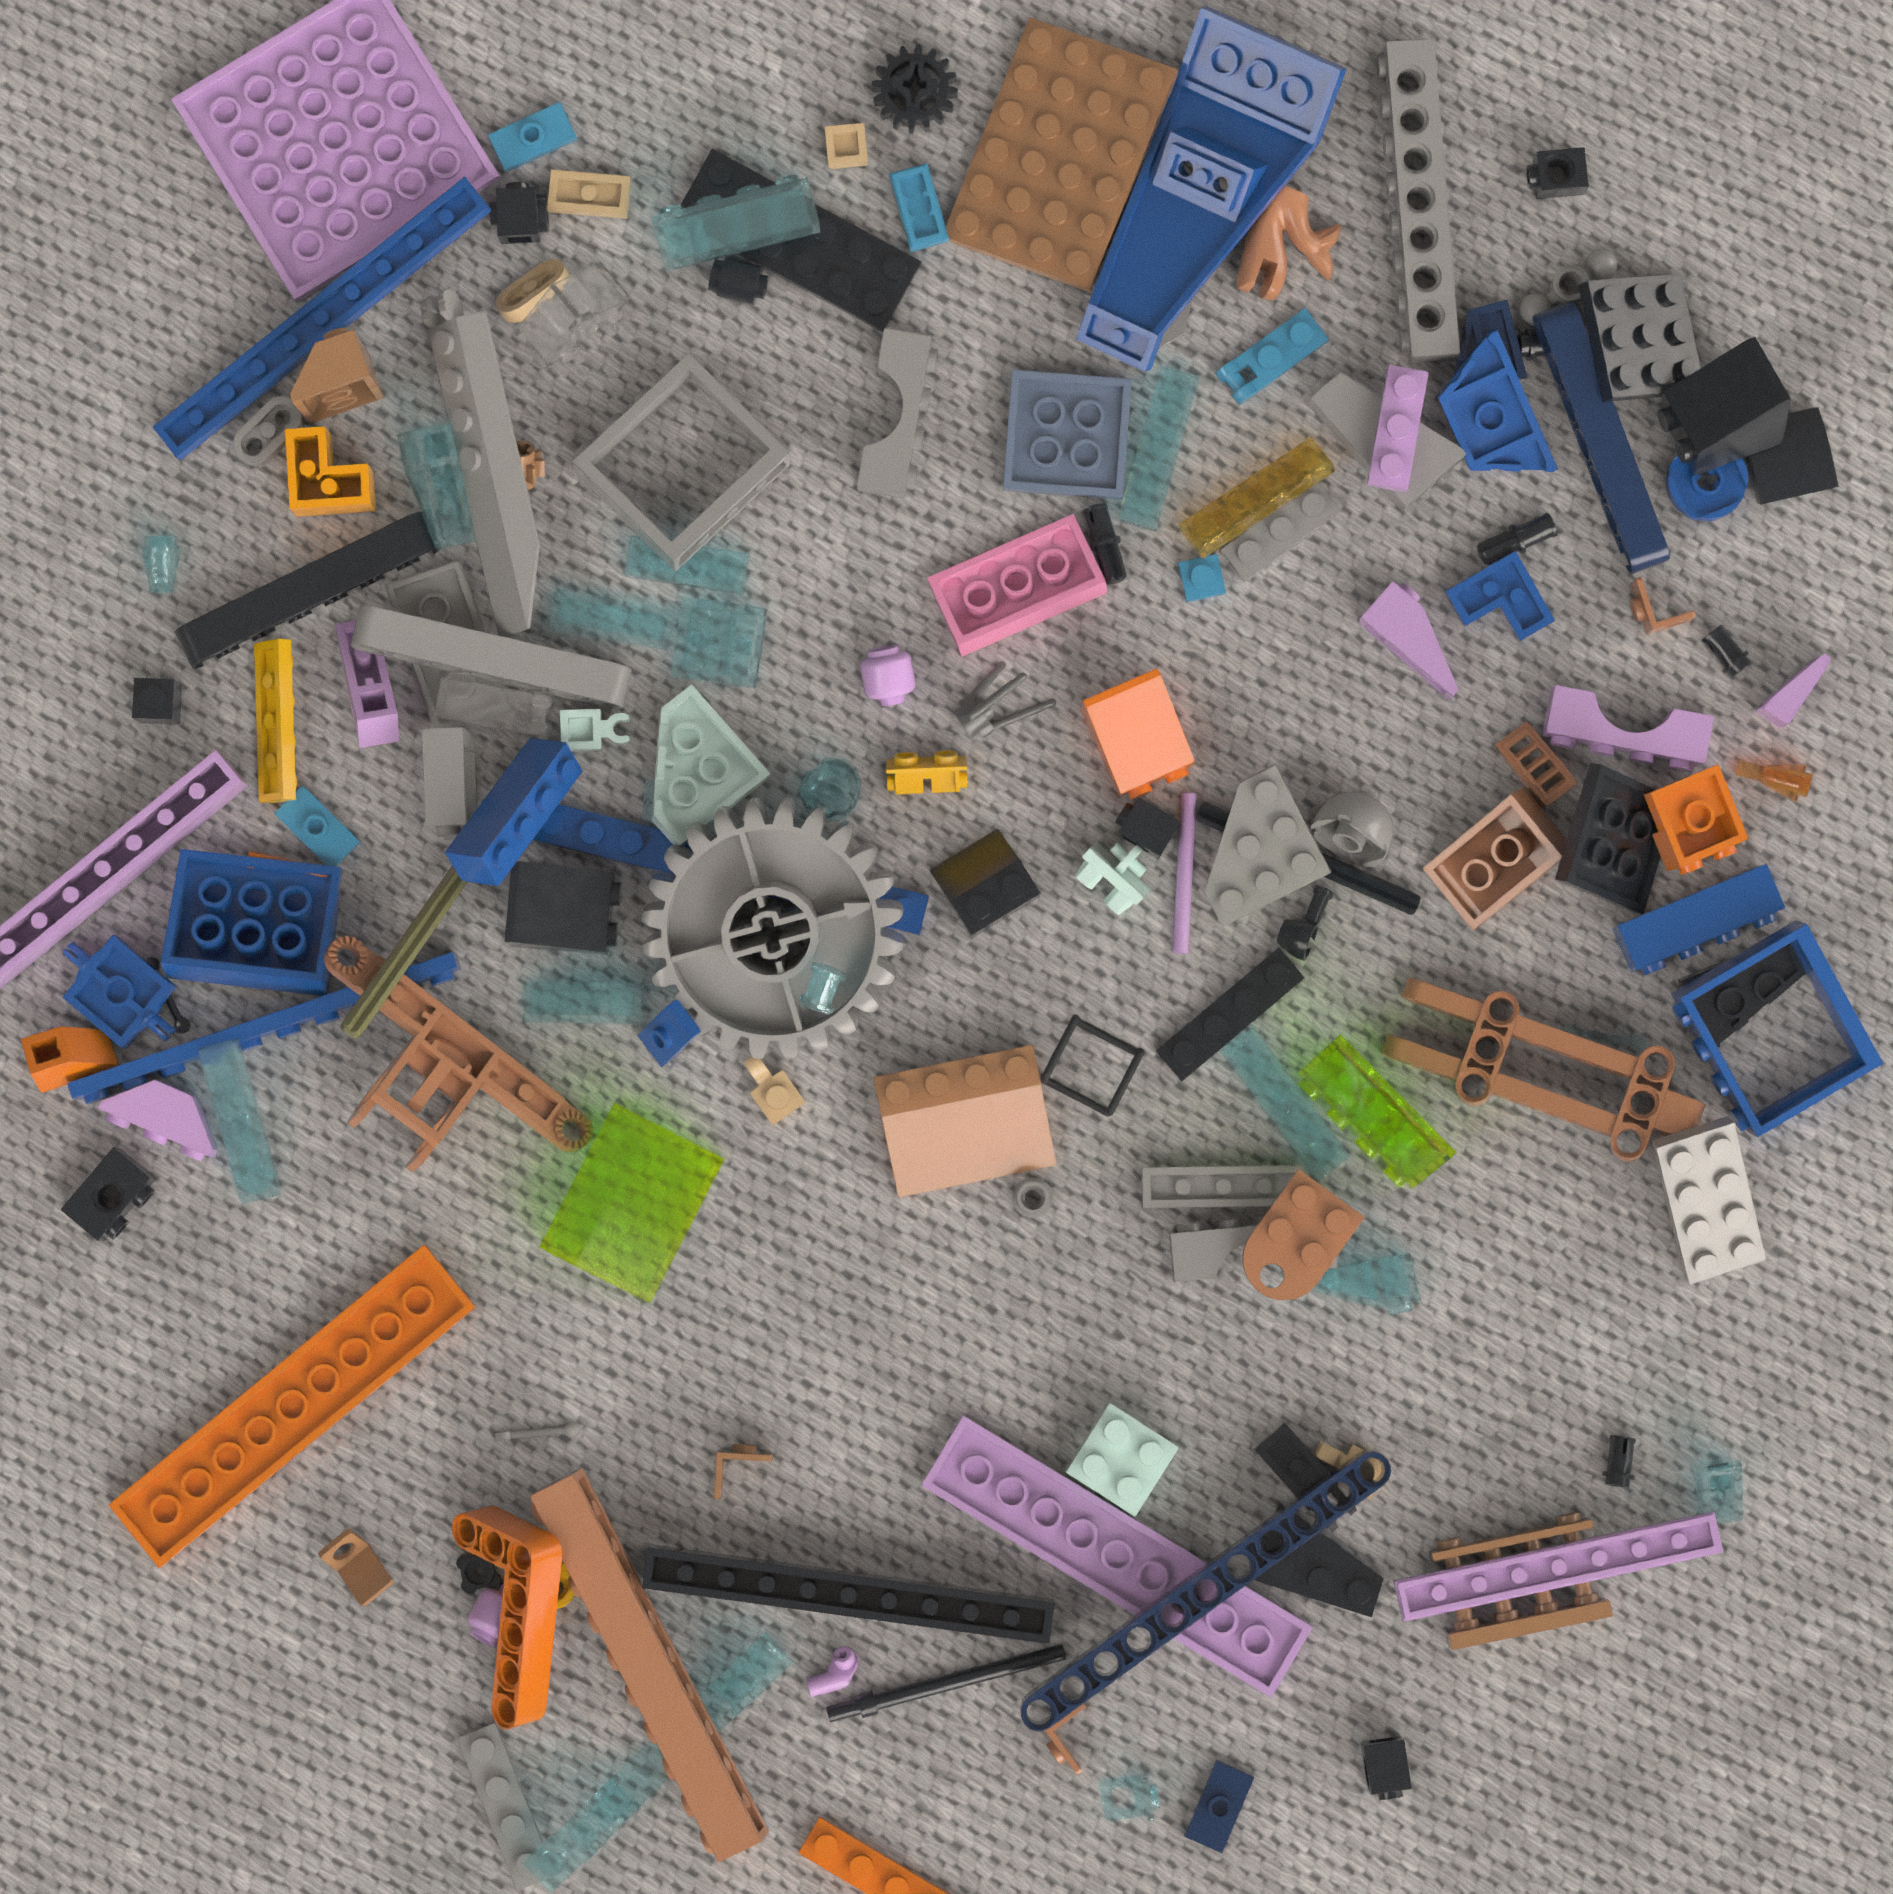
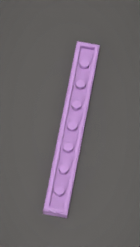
(1558, 1566)

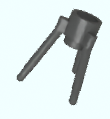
(976, 713)

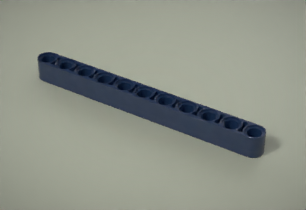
(1195, 1609)

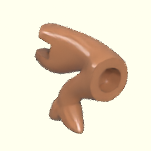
(1266, 249)

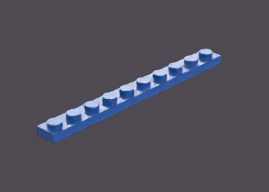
(330, 309)
(647, 845)
(283, 1023)

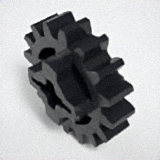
(929, 91)

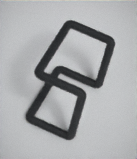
(1076, 1021)

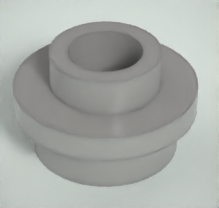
(1045, 1194)

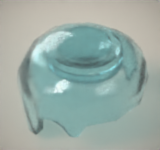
(847, 788)

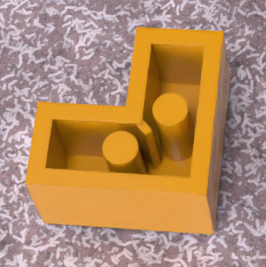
(318, 485)

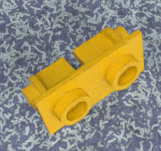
(941, 769)

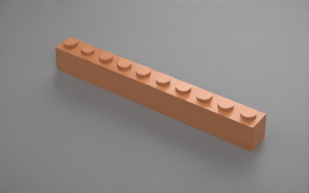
(649, 1666)

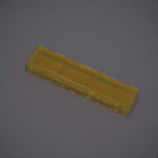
(1256, 497)

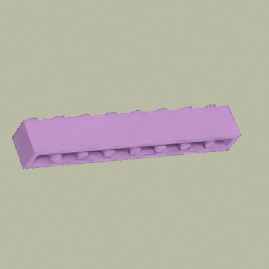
(116, 863)

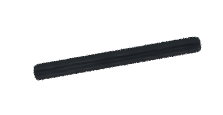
(1340, 871)

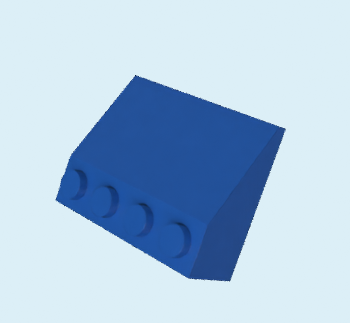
(251, 924)

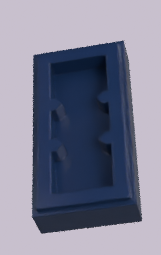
(1219, 1806)

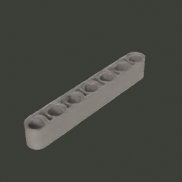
(491, 657)

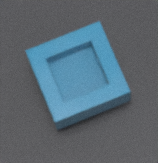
(1201, 578)

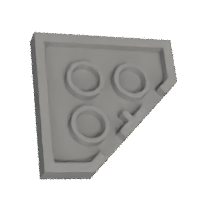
(1262, 849)

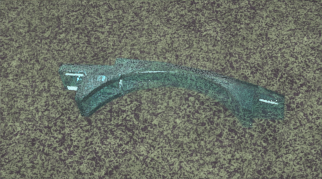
(644, 1773)

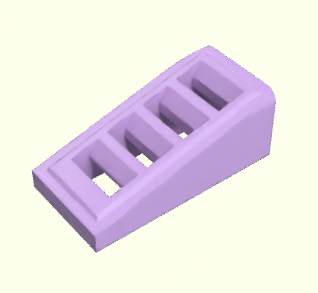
(1786, 701)

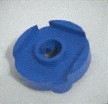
(1699, 503)

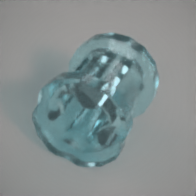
(822, 988)

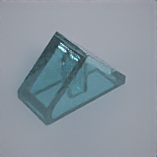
(1720, 1488)

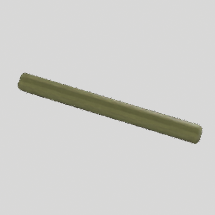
(403, 954)

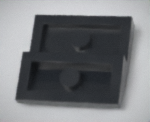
(1797, 465)

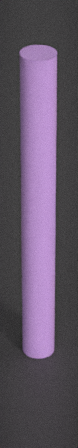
(1184, 873)

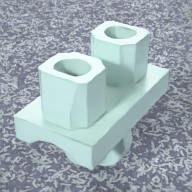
(1127, 885)

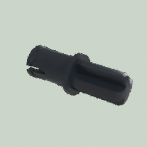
(1517, 539)
(1105, 543)

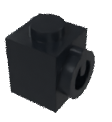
(519, 213)

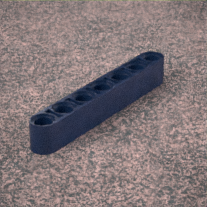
(1601, 438)

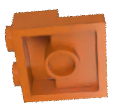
(1695, 820)

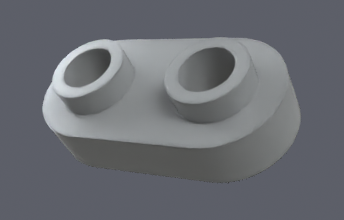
(264, 427)

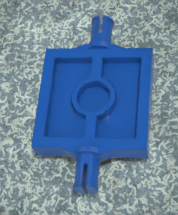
(119, 991)

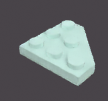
(698, 766)

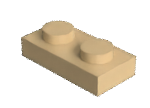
(589, 194)

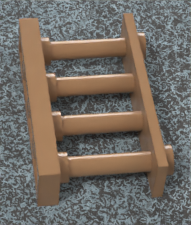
(1546, 1611)

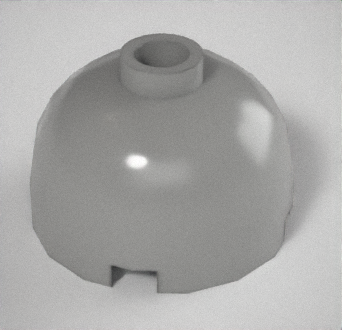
(1356, 825)

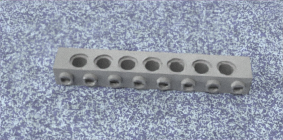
(1418, 61)

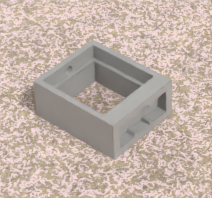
(449, 779)

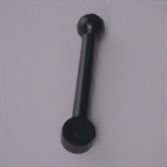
(181, 1024)

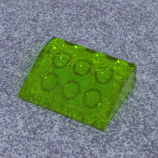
(1374, 1113)
(631, 1203)

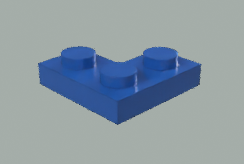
(1504, 586)

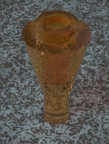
(1785, 779)

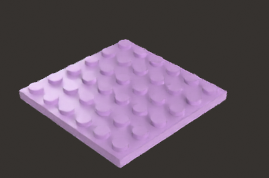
(332, 138)

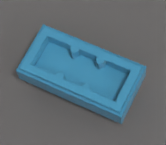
(532, 137)
(918, 207)
(317, 827)

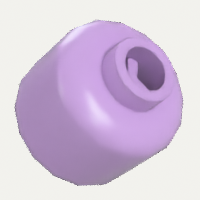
(887, 674)
(485, 1616)

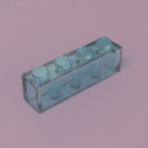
(736, 222)

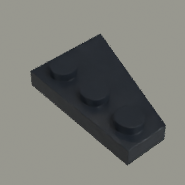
(1743, 995)
(1323, 1572)

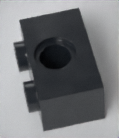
(87, 1203)

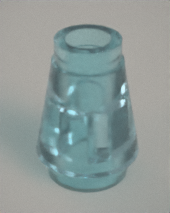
(161, 562)

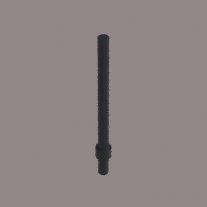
(868, 1704)

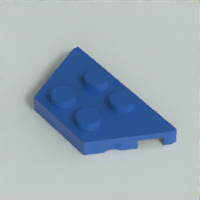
(1493, 413)

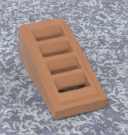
(1547, 755)

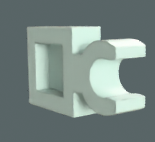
(585, 729)

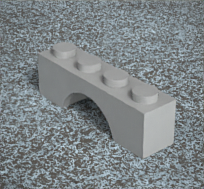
(887, 463)
(1199, 1252)

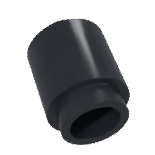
(738, 281)

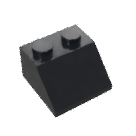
(985, 883)

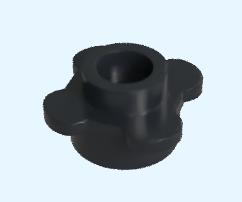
(471, 1581)

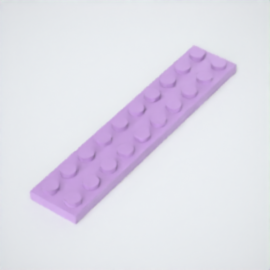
(1110, 1552)

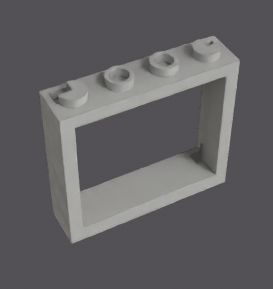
(724, 508)

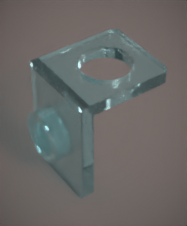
(1145, 1797)

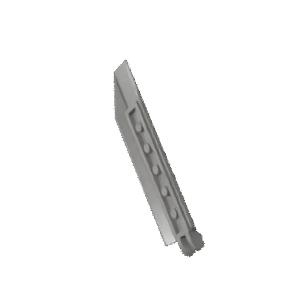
(486, 457)

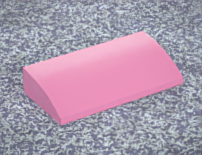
(1017, 585)

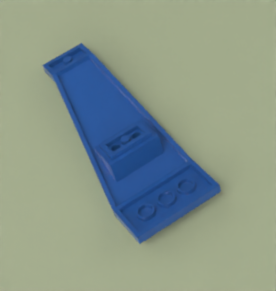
(1236, 112)

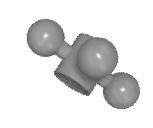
(1598, 265)

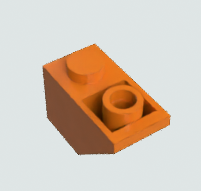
(67, 1055)

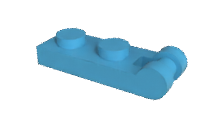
(1273, 355)

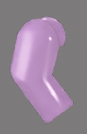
(838, 1674)

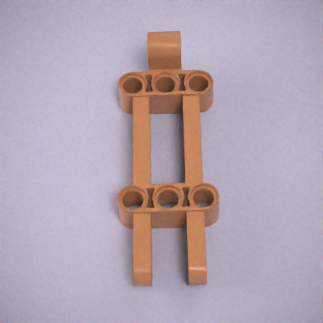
(1671, 1110)

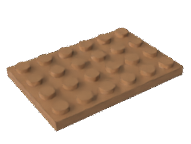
(1060, 154)

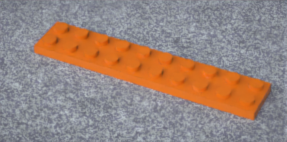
(292, 1406)

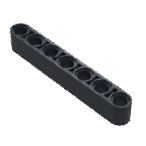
(305, 588)

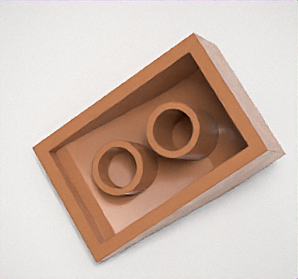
(1497, 858)

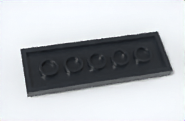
(835, 265)

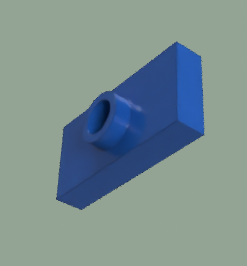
(669, 1033)

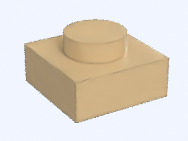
(846, 146)

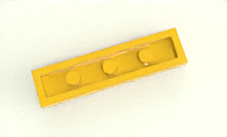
(275, 721)

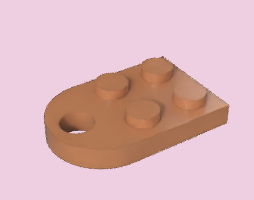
(1299, 1235)

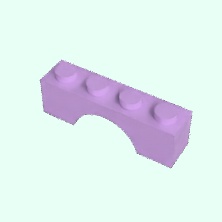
(1576, 718)

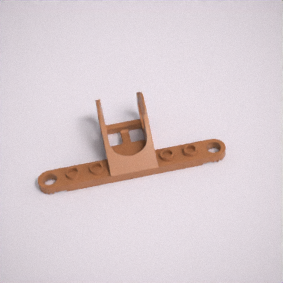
(453, 1060)

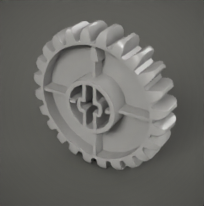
(762, 859)

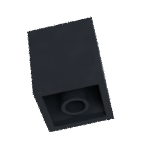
(1726, 409)
(561, 908)

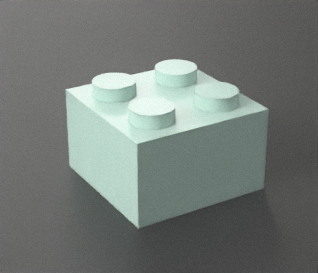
(1121, 1459)

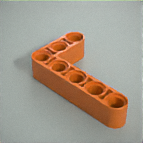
(527, 1609)

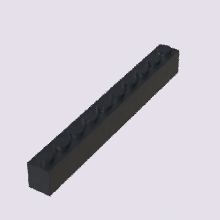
(848, 1593)

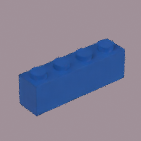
(513, 811)
(1699, 918)

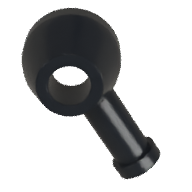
(1296, 933)

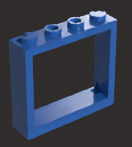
(1863, 1052)

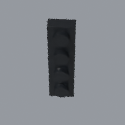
(1230, 1014)

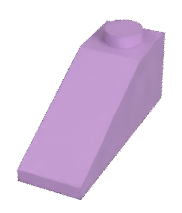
(1406, 630)
(368, 692)

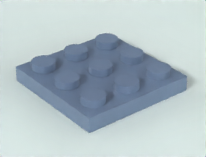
(1067, 434)

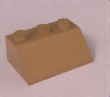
(336, 377)

